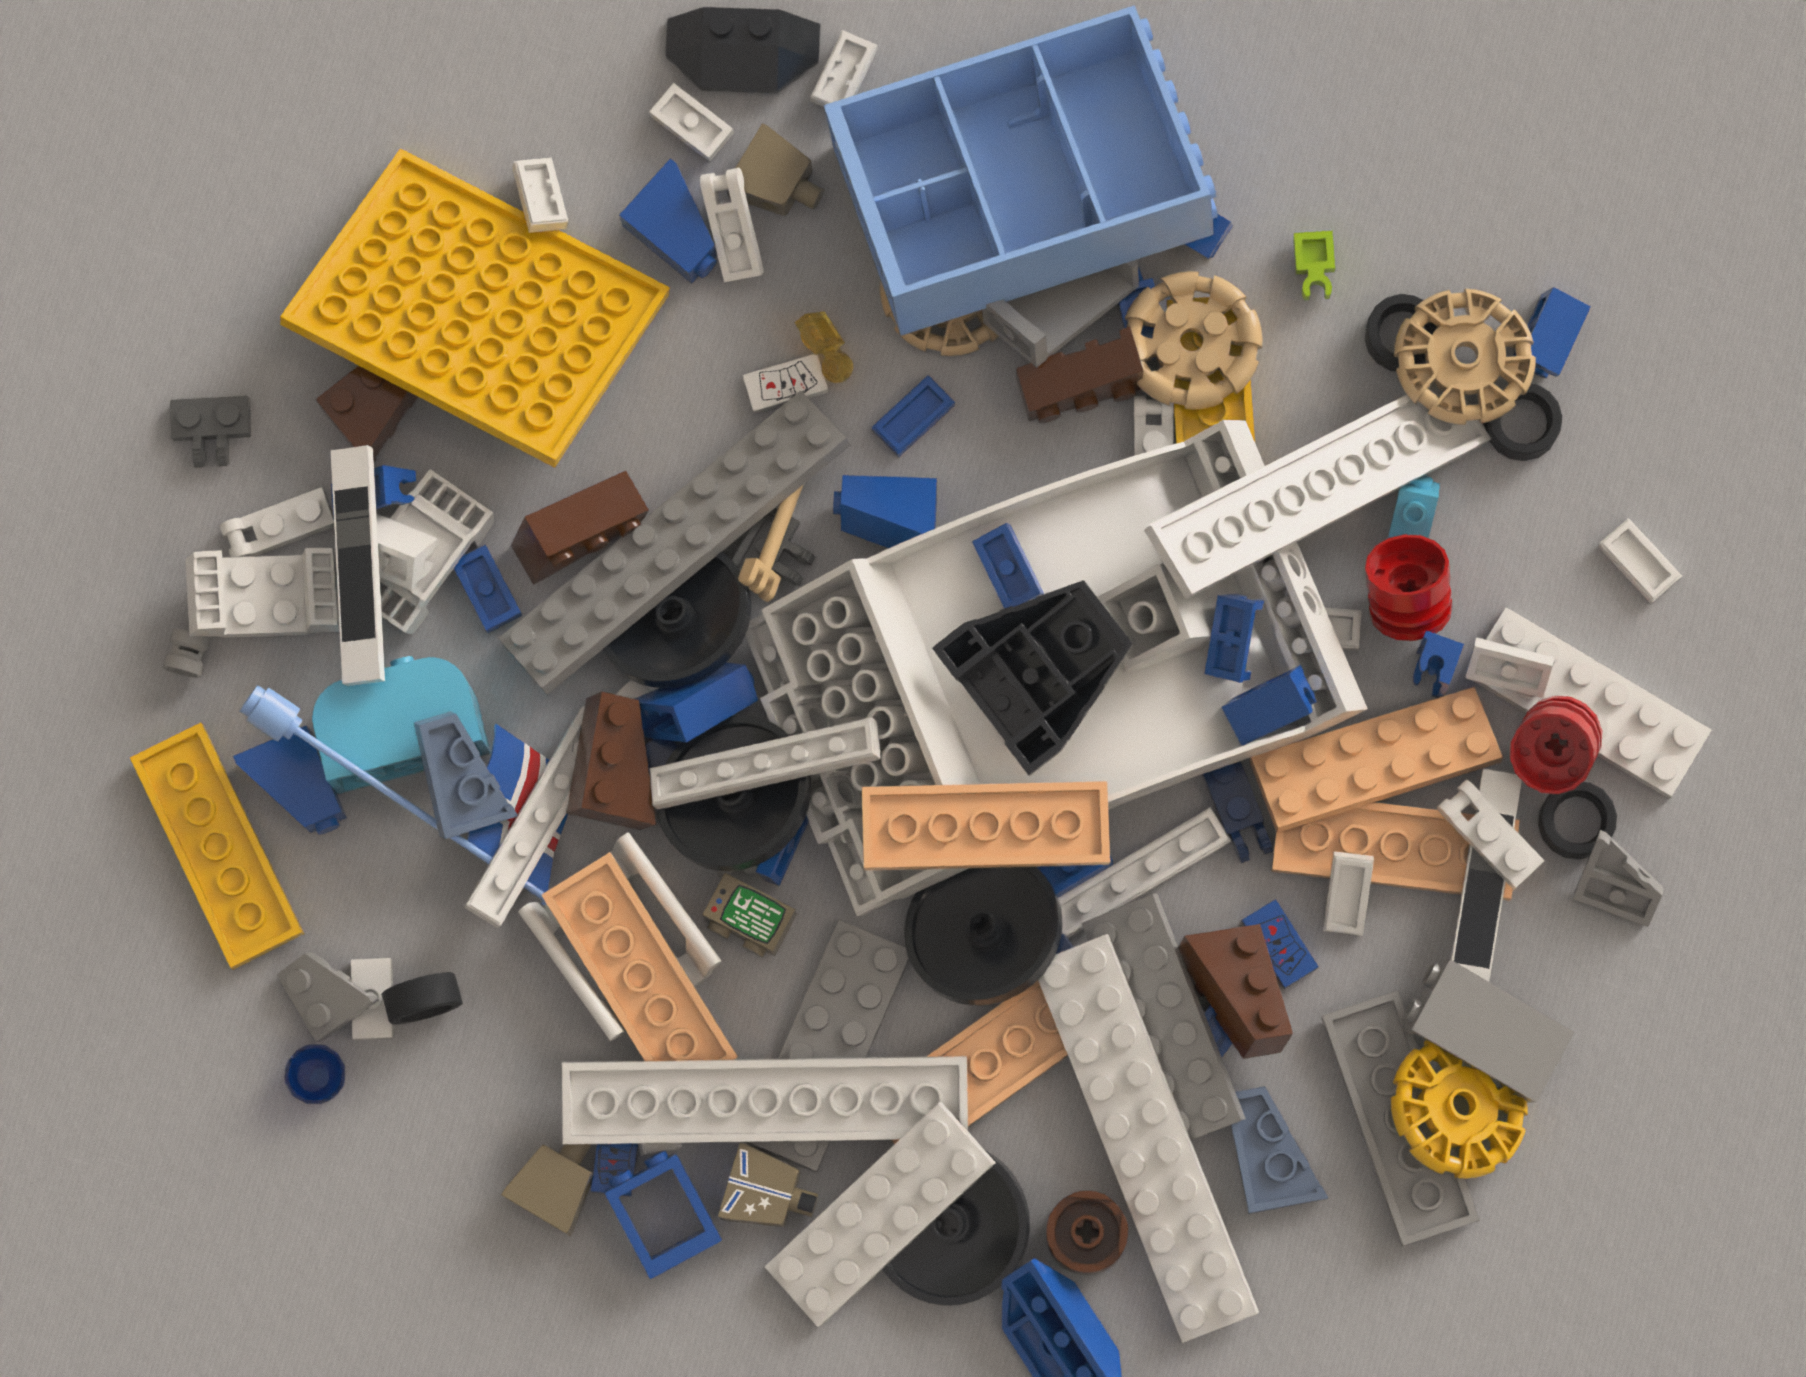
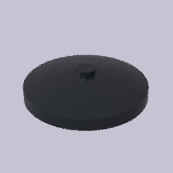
(687, 631)
(740, 826)
(984, 933)
(969, 1244)

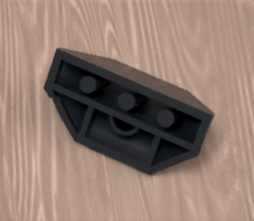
(742, 48)

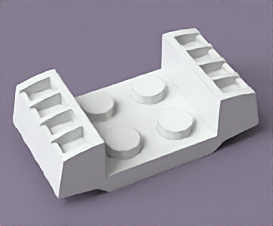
(456, 522)
(262, 594)

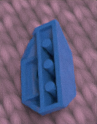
(1055, 1325)

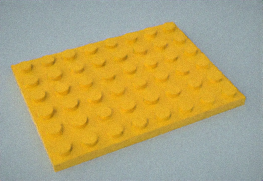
(474, 309)

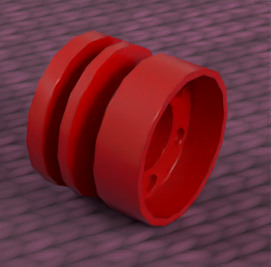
(1408, 587)
(1542, 760)

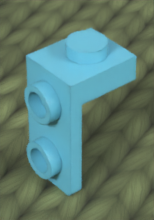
(1415, 508)

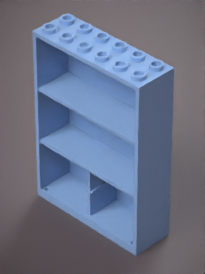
(1021, 169)

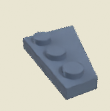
(457, 778)
(1268, 1157)

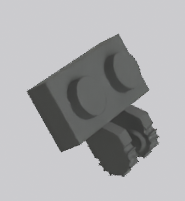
(210, 419)
(754, 542)

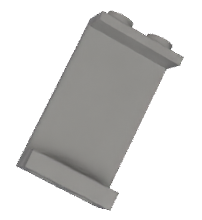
(1054, 316)
(1487, 1028)

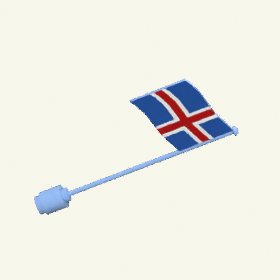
(511, 763)

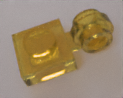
(823, 338)

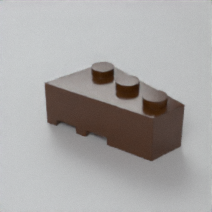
(1081, 378)
(365, 408)
(578, 526)
(612, 765)
(1241, 986)

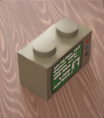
(749, 916)

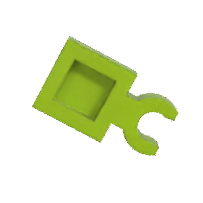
(1314, 257)

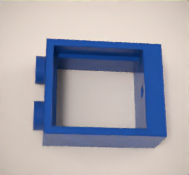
(683, 1249)

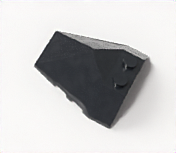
(1037, 667)

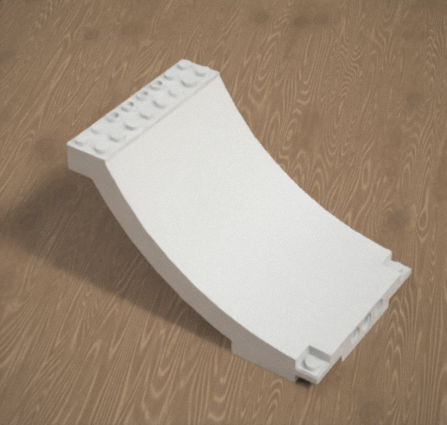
(867, 630)

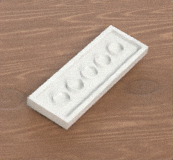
(1638, 728)
(880, 1214)

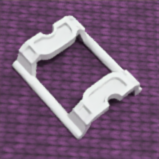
(697, 961)

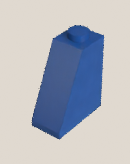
(671, 225)
(886, 507)
(696, 707)
(296, 780)

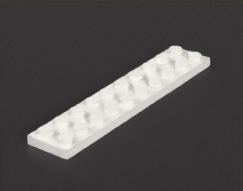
(1307, 491)
(757, 1099)
(1146, 1140)

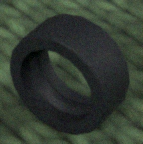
(1390, 305)
(1532, 450)
(1553, 838)
(422, 998)

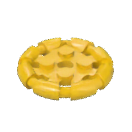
(1447, 1125)

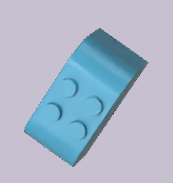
(376, 720)

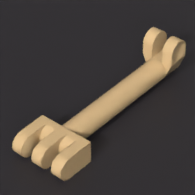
(757, 572)

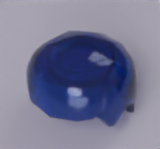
(315, 1074)

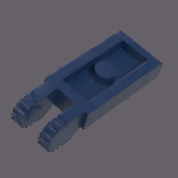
(1237, 807)

